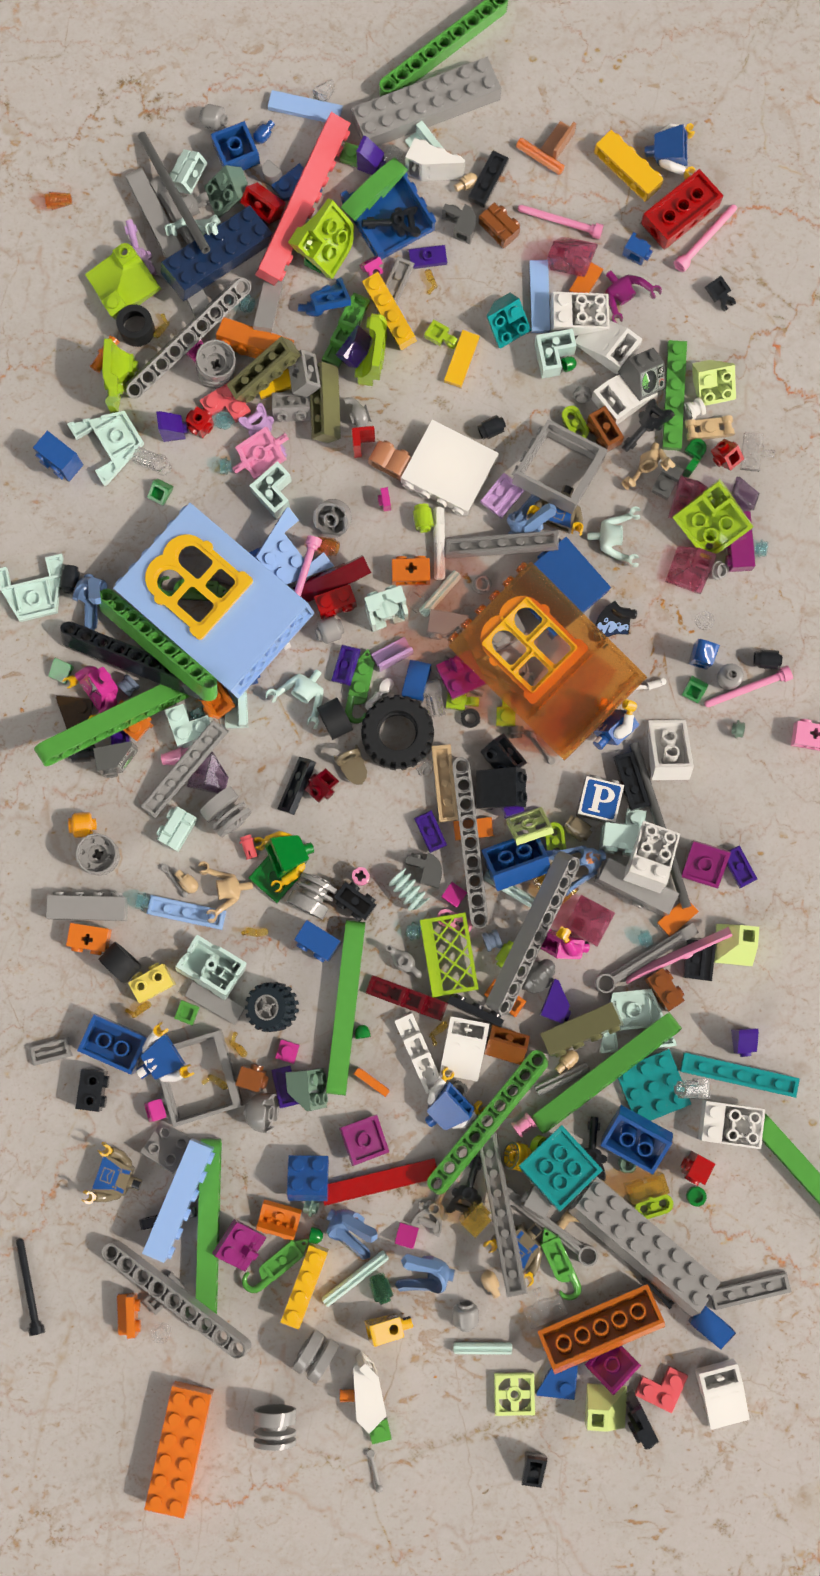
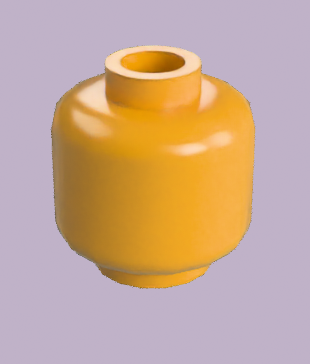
(82, 824)

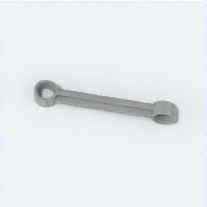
(162, 194)
(648, 956)
(567, 1239)

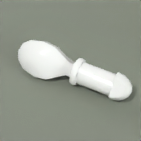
(651, 685)
(384, 687)

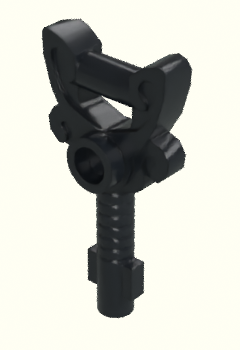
(396, 222)
(648, 423)
(596, 1154)
(466, 1191)

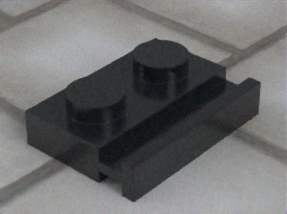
(701, 964)

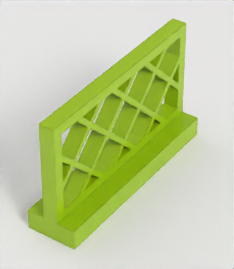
(432, 958)

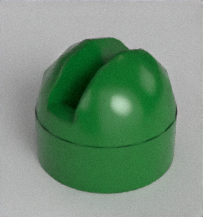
(568, 363)
(362, 1032)
(315, 1236)

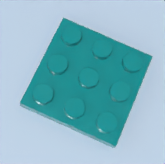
(651, 1086)
(560, 1168)

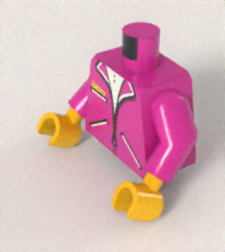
(97, 685)
(564, 945)

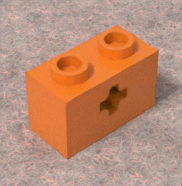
(401, 573)
(77, 936)

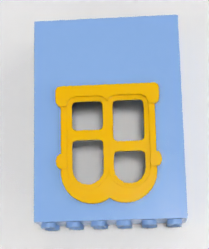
(243, 627)

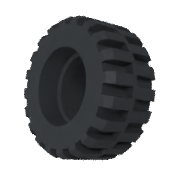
(397, 707)

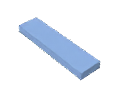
(302, 106)
(539, 296)
(184, 912)

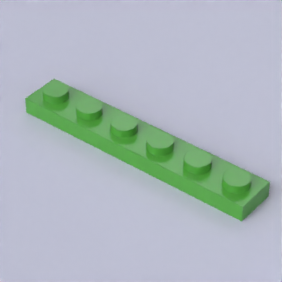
(675, 394)

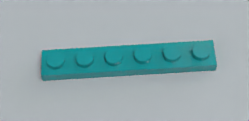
(739, 1075)

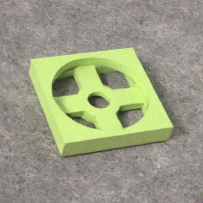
(528, 817)
(506, 1394)

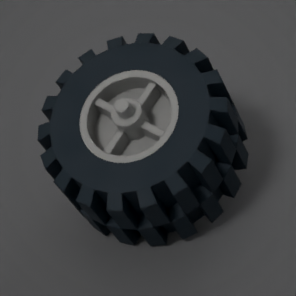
(271, 1007)

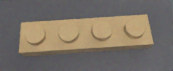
(444, 783)

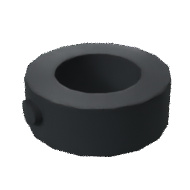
(470, 725)

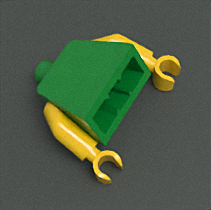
(286, 855)

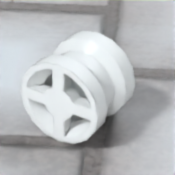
(695, 408)

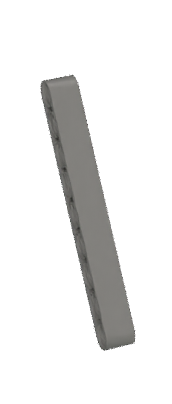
(157, 220)
(196, 335)
(467, 833)
(533, 933)
(185, 1299)

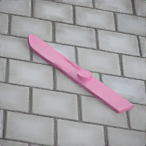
(684, 952)

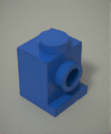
(637, 250)

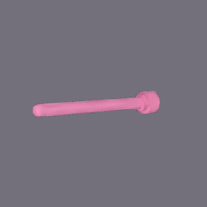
(594, 229)
(683, 261)
(313, 544)
(783, 674)

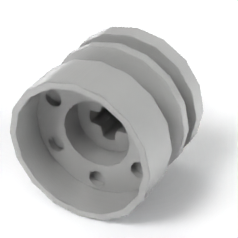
(214, 354)
(225, 811)
(87, 850)
(312, 895)
(275, 1428)

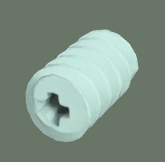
(408, 890)

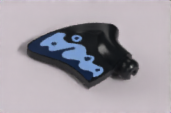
(615, 619)

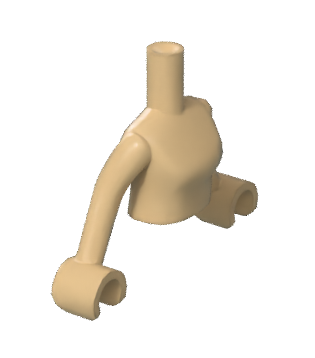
(648, 463)
(226, 888)

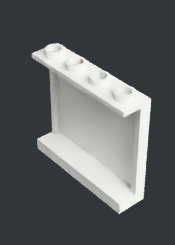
(448, 468)

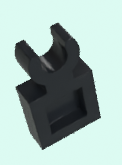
(719, 290)

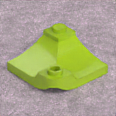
(325, 238)
(122, 280)
(371, 366)
(117, 370)
(713, 519)

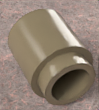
(578, 828)

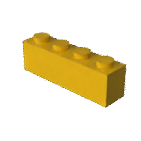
(628, 165)
(389, 309)
(304, 1286)

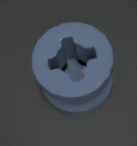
(128, 685)
(492, 940)

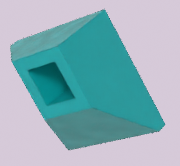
(507, 320)

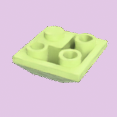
(714, 381)
(739, 948)
(603, 1409)

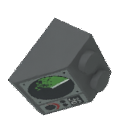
(644, 373)
(114, 758)

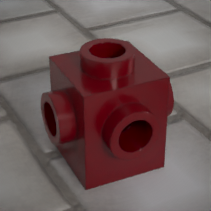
(319, 788)

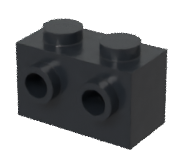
(502, 753)
(351, 898)
(88, 1088)

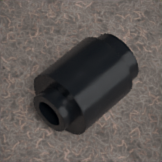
(491, 427)
(68, 578)
(767, 659)
(84, 755)

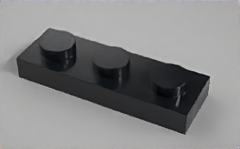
(488, 178)
(632, 781)
(296, 785)
(476, 1009)

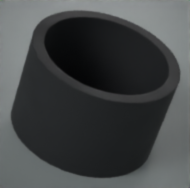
(140, 337)
(334, 718)
(120, 962)

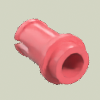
(248, 846)

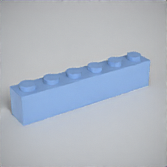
(178, 1199)

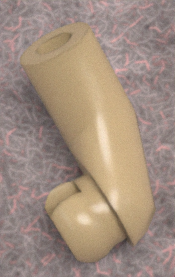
(566, 1219)

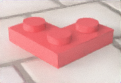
(222, 399)
(664, 1394)

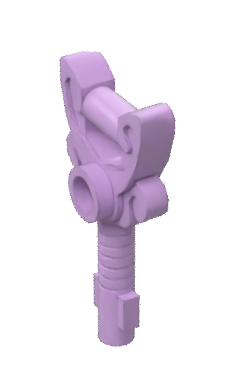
(146, 256)
(265, 422)

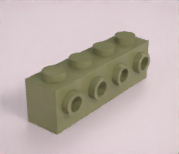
(264, 370)
(326, 405)
(582, 1029)

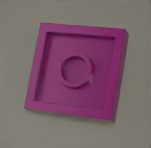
(458, 677)
(705, 864)
(364, 1140)
(239, 1245)
(613, 1368)

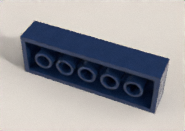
(235, 243)

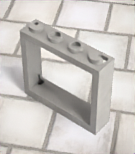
(571, 440)
(168, 1097)

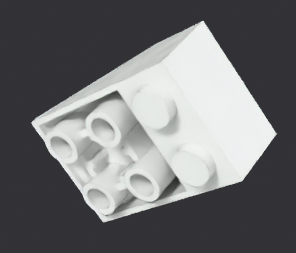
(432, 163)
(579, 311)
(610, 346)
(618, 399)
(652, 857)
(464, 1048)
(731, 1124)
(722, 1393)

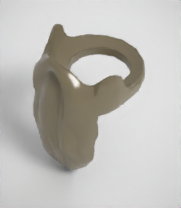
(352, 765)

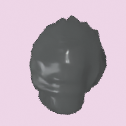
(539, 976)

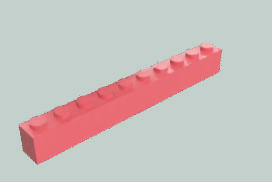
(303, 197)

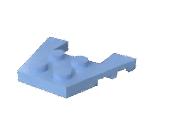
(281, 555)

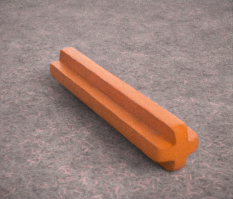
(540, 156)

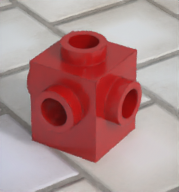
(200, 427)
(727, 454)

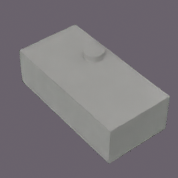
(612, 876)

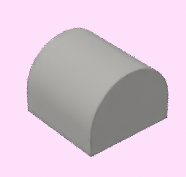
(271, 172)

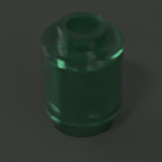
(380, 1288)

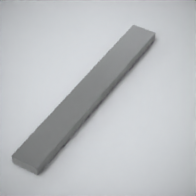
(502, 1218)

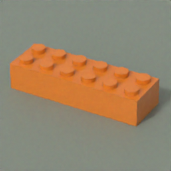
(601, 1329)
(179, 1449)

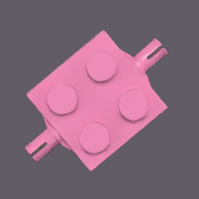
(260, 452)

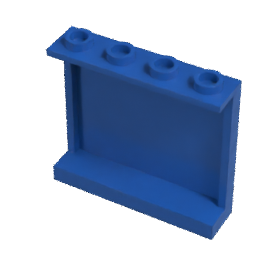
(384, 240)
(573, 576)

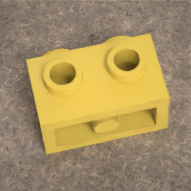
(151, 983)

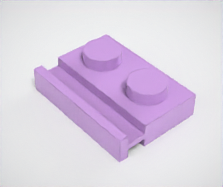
(502, 496)

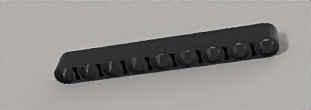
(120, 655)

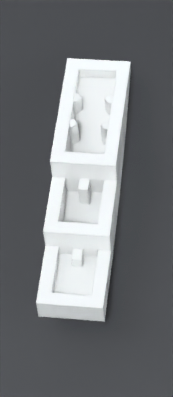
(417, 1050)

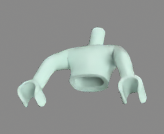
(205, 225)
(612, 535)
(304, 690)

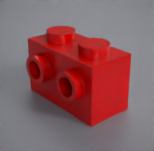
(263, 202)
(335, 602)
(697, 1168)

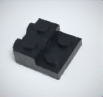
(639, 1423)

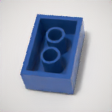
(515, 863)
(113, 1044)
(637, 1139)

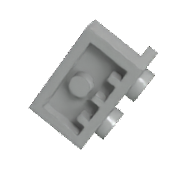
(290, 407)

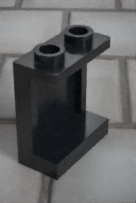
(501, 788)

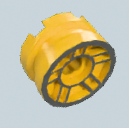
(514, 1155)

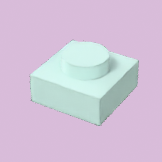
(635, 817)

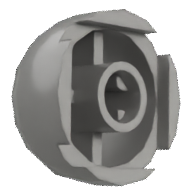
(332, 518)
(261, 1112)

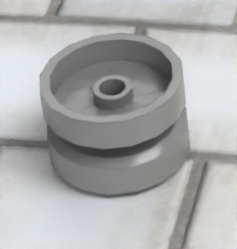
(315, 1356)

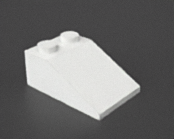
(669, 750)

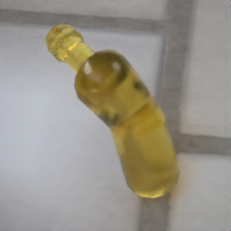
(429, 275)
(159, 331)
(255, 932)
(140, 1009)
(439, 1029)
(239, 1048)
(219, 1082)

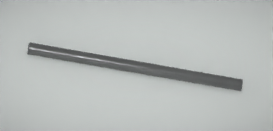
(174, 193)
(658, 820)

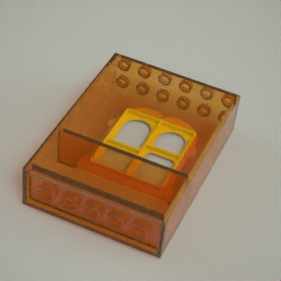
(576, 690)

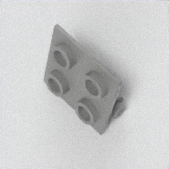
(166, 1147)

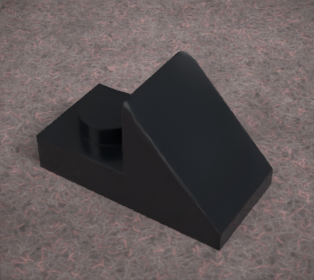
(534, 1469)

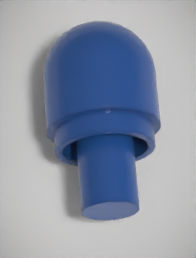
(263, 132)
(308, 308)

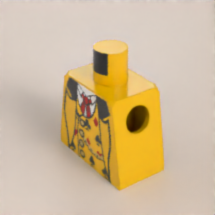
(379, 1332)

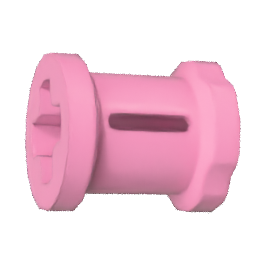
(357, 871)
(523, 1125)

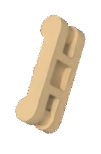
(709, 428)

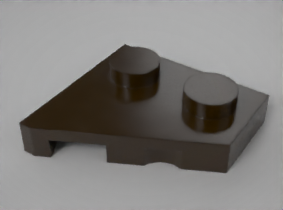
(74, 709)

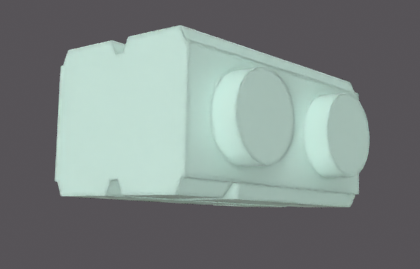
(188, 170)
(177, 828)

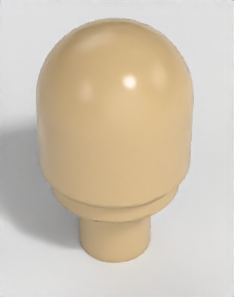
(466, 182)
(187, 882)
(567, 1061)
(490, 1283)

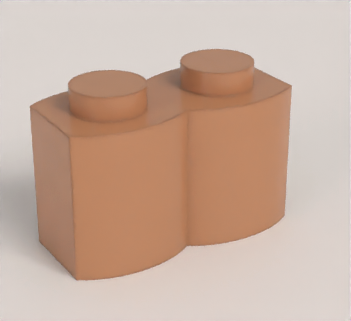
(389, 459)

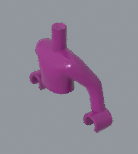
(622, 291)

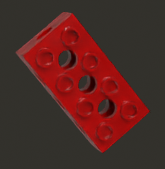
(681, 209)

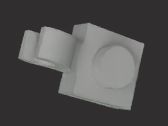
(195, 203)

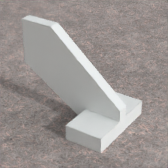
(368, 1394)

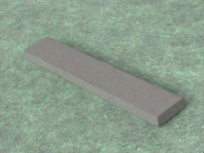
(502, 544)
(184, 768)

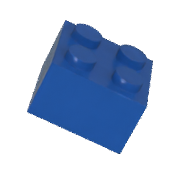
(236, 146)
(57, 456)
(317, 940)
(308, 1178)

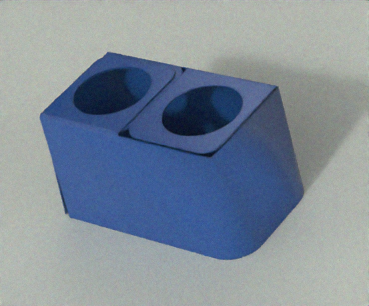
(703, 654)
(415, 680)
(712, 1327)

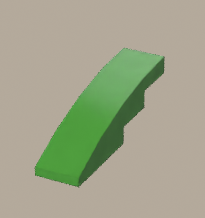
(373, 188)
(347, 323)

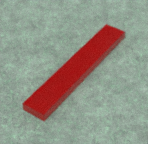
(380, 1181)

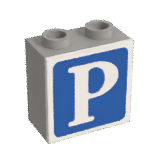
(600, 799)

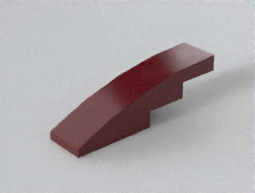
(335, 578)
(406, 998)

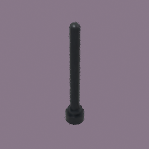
(36, 1326)

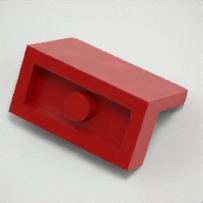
(362, 435)

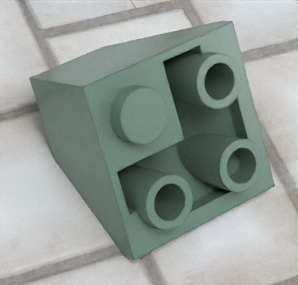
(226, 189)
(308, 1088)

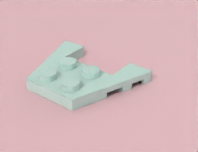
(117, 438)
(34, 597)
(637, 1010)

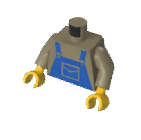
(562, 520)
(113, 1176)
(529, 1249)

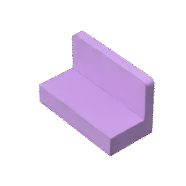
(392, 654)

